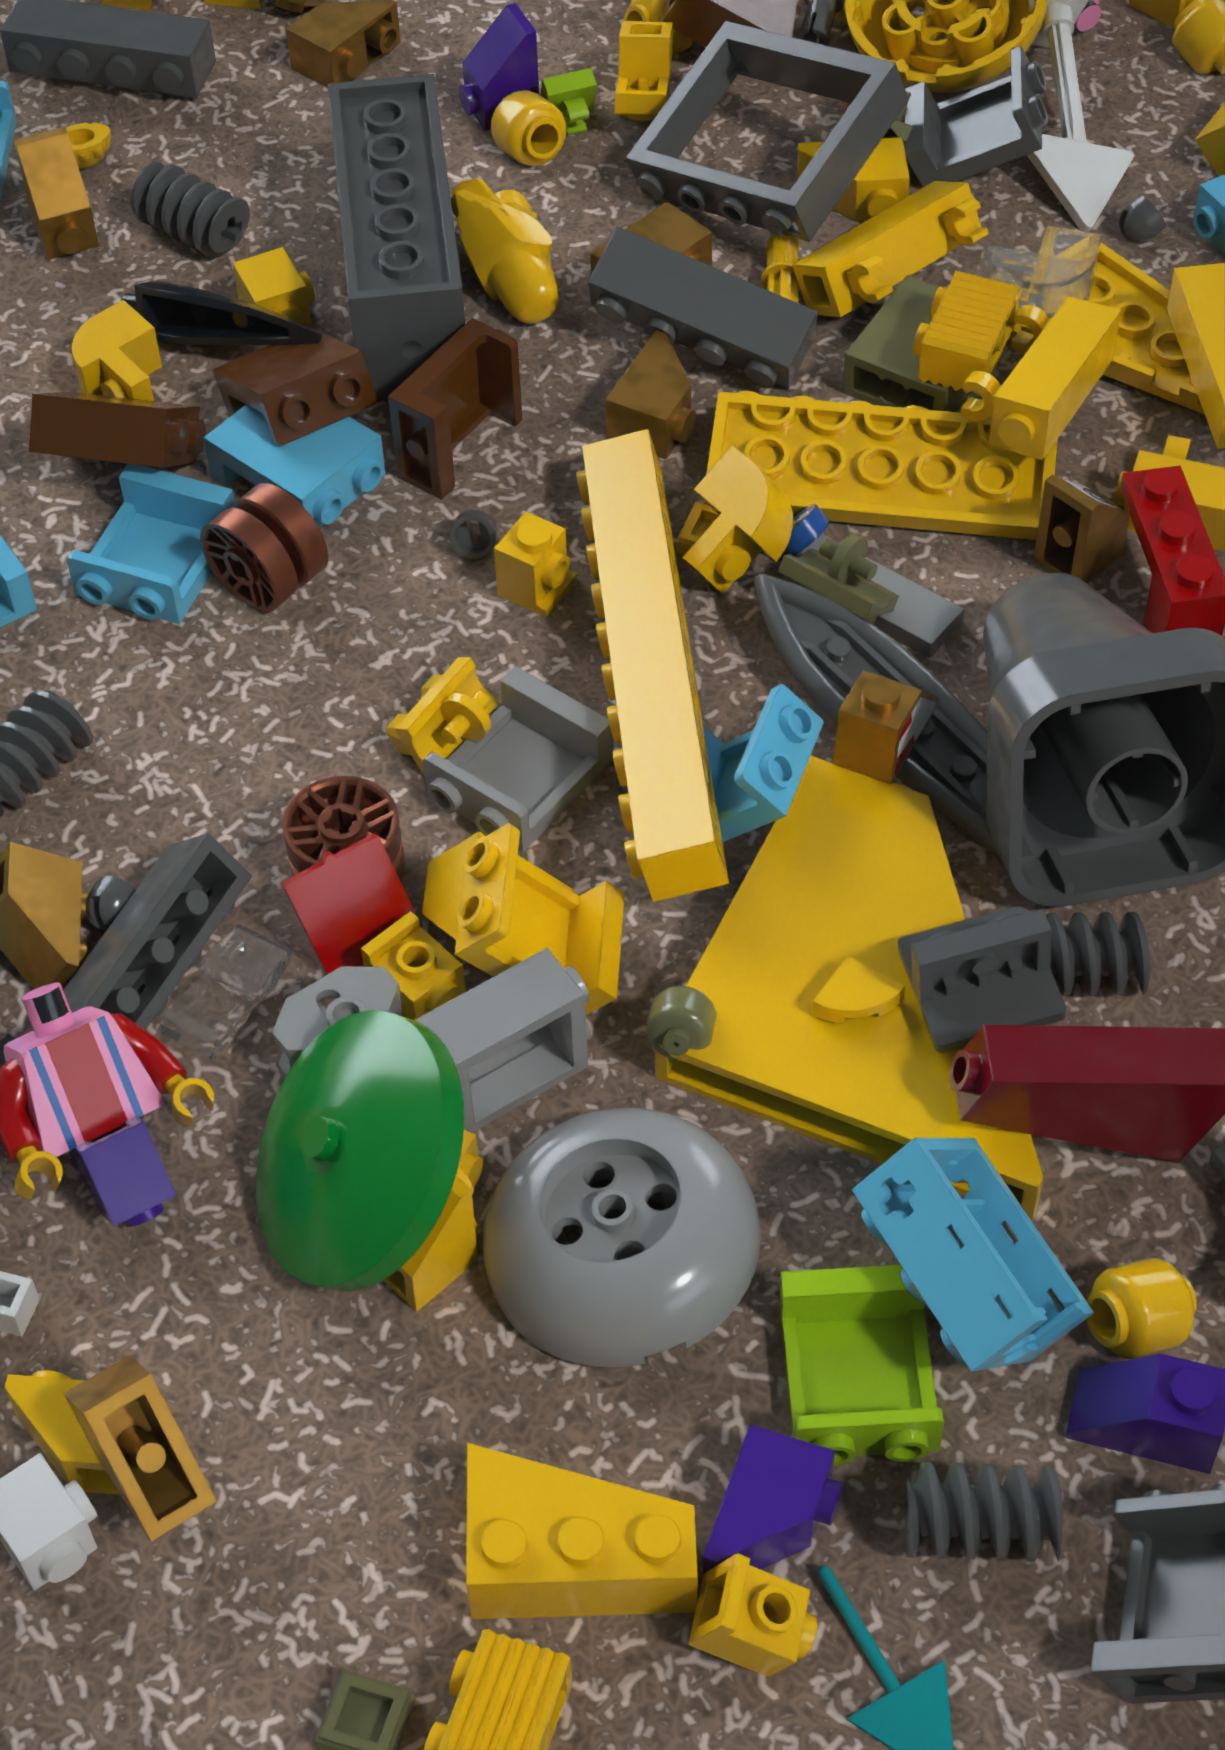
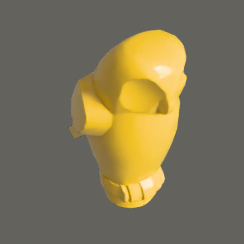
(507, 249)

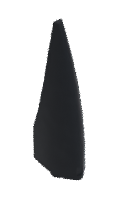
(210, 318)

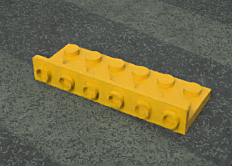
(885, 463)

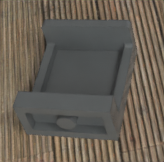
(978, 126)
(1172, 1600)

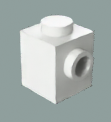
(44, 1523)

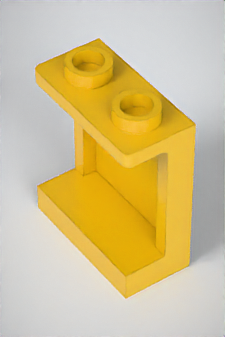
(518, 911)

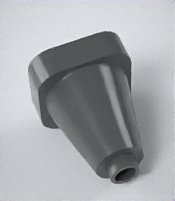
(1101, 746)

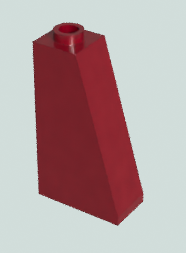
(1096, 1085)

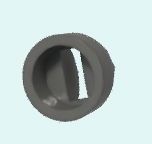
(1141, 220)
(461, 534)
(107, 900)

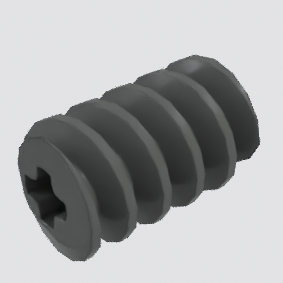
(189, 209)
(32, 738)
(1099, 951)
(983, 1510)

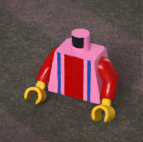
(81, 1080)

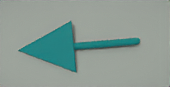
(911, 1713)

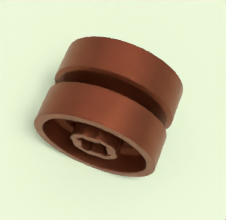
(264, 547)
(337, 815)

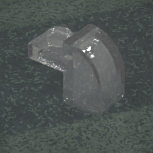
(1046, 279)

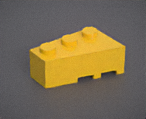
(572, 1543)

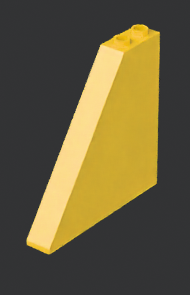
(831, 881)

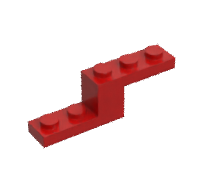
(1185, 571)

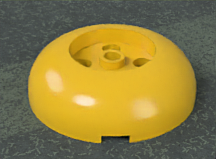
(975, 35)

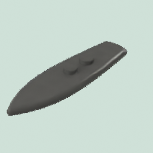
(828, 652)

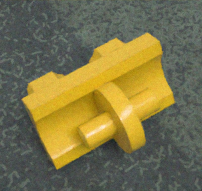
(448, 714)

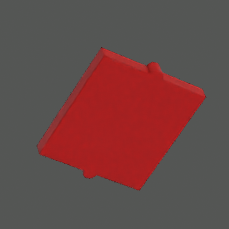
(347, 901)

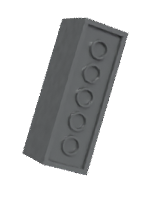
(395, 223)

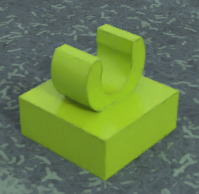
(573, 96)

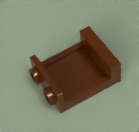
(298, 385)
(448, 398)

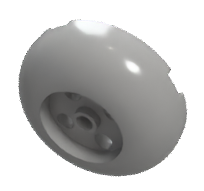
(636, 1272)

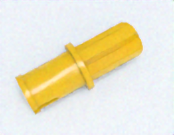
(779, 273)

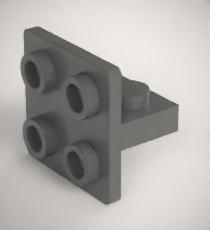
(983, 974)

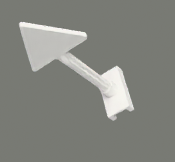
(1074, 169)

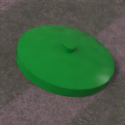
(359, 1151)

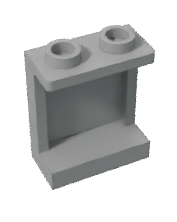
(527, 765)

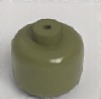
(680, 1021)

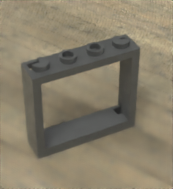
(864, 81)

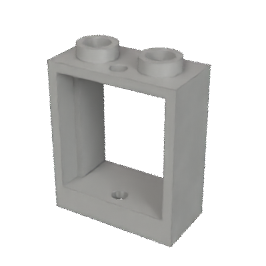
(514, 1035)

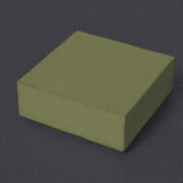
(364, 1714)

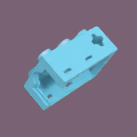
(963, 1257)

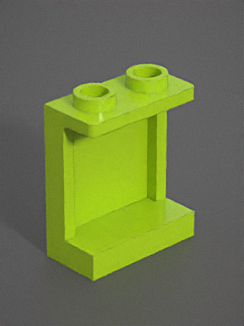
(858, 1363)

